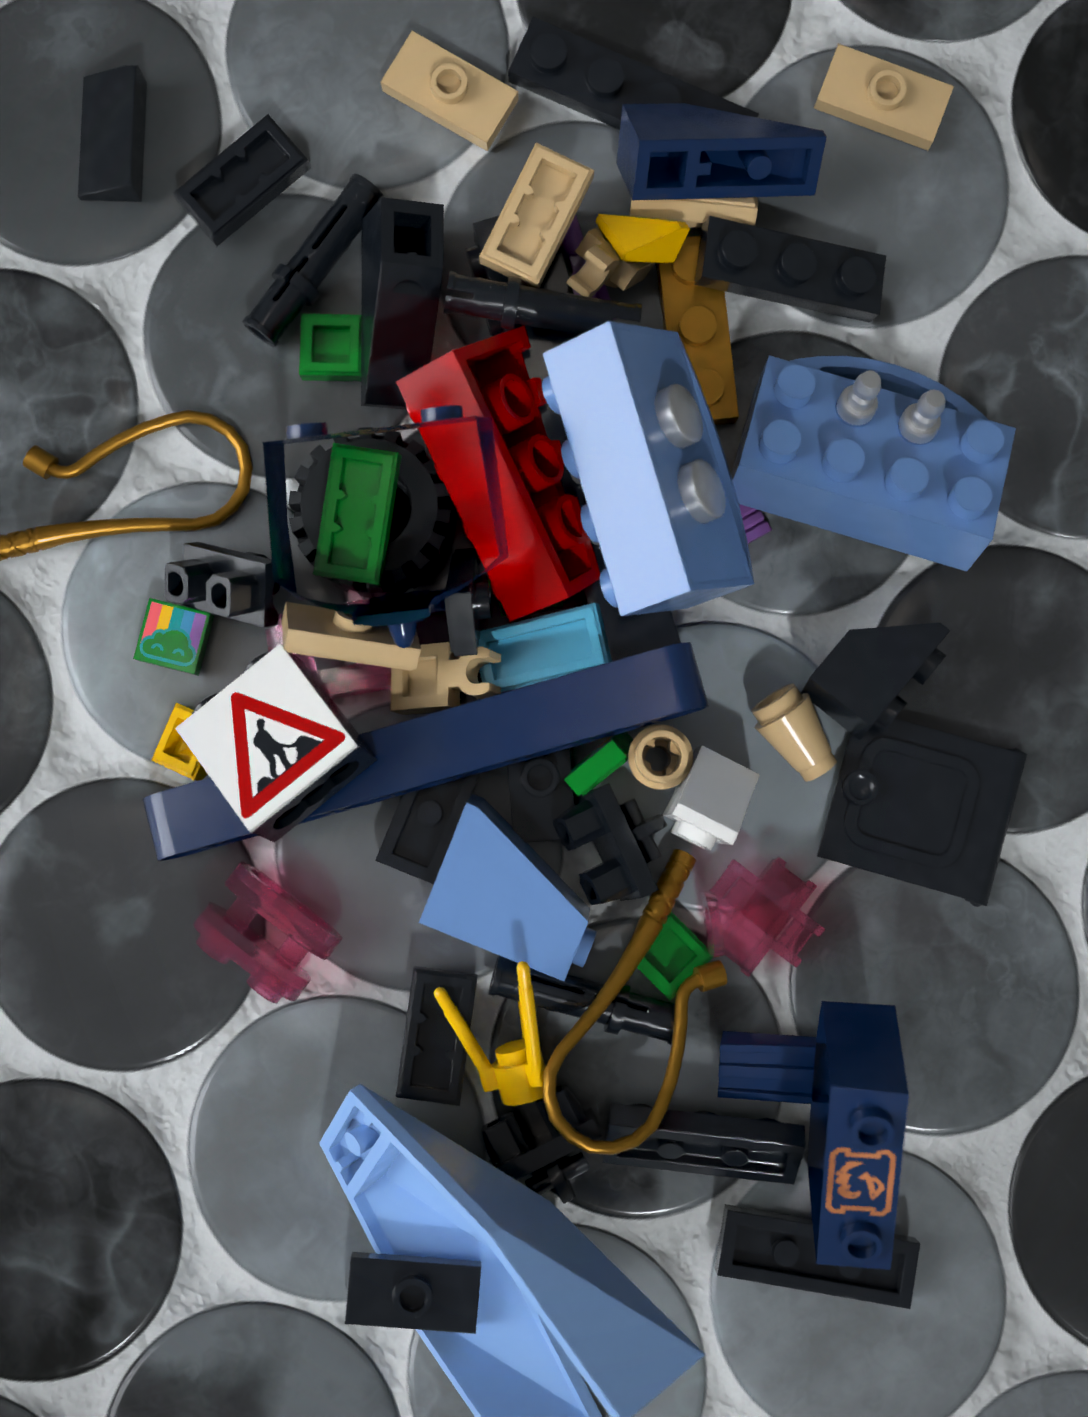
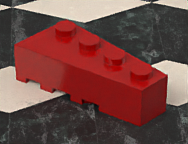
(543, 525)

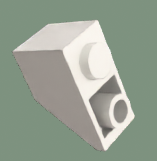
(711, 800)

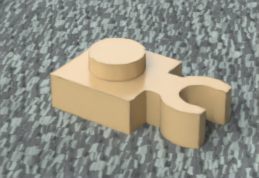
(440, 680)

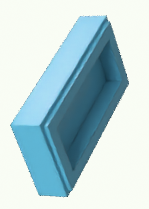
(545, 647)

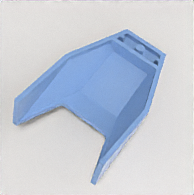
(545, 1291)

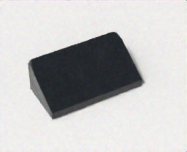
(113, 135)

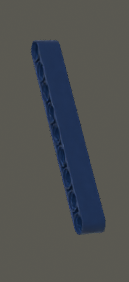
(463, 742)

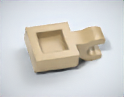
(604, 267)

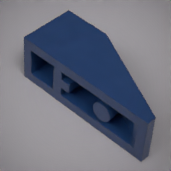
(714, 154)

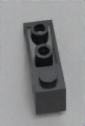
(398, 294)

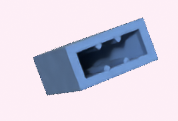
(507, 897)

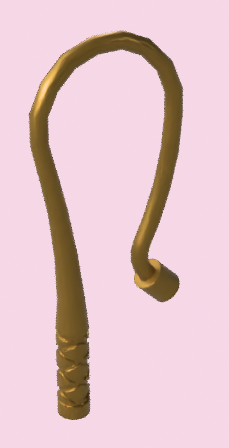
(46, 465)
(704, 978)

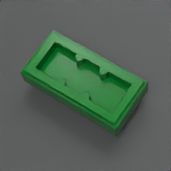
(357, 514)

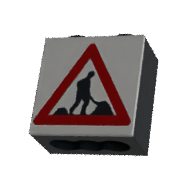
(275, 744)

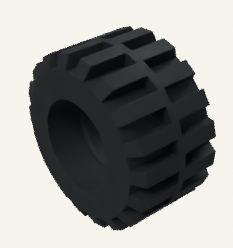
(425, 534)

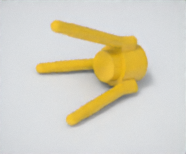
(519, 1063)

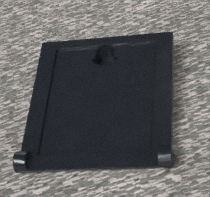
(923, 808)

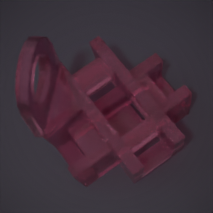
(754, 921)

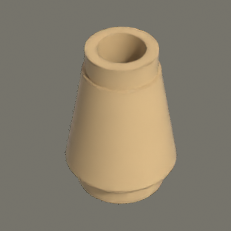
(795, 732)
(678, 752)

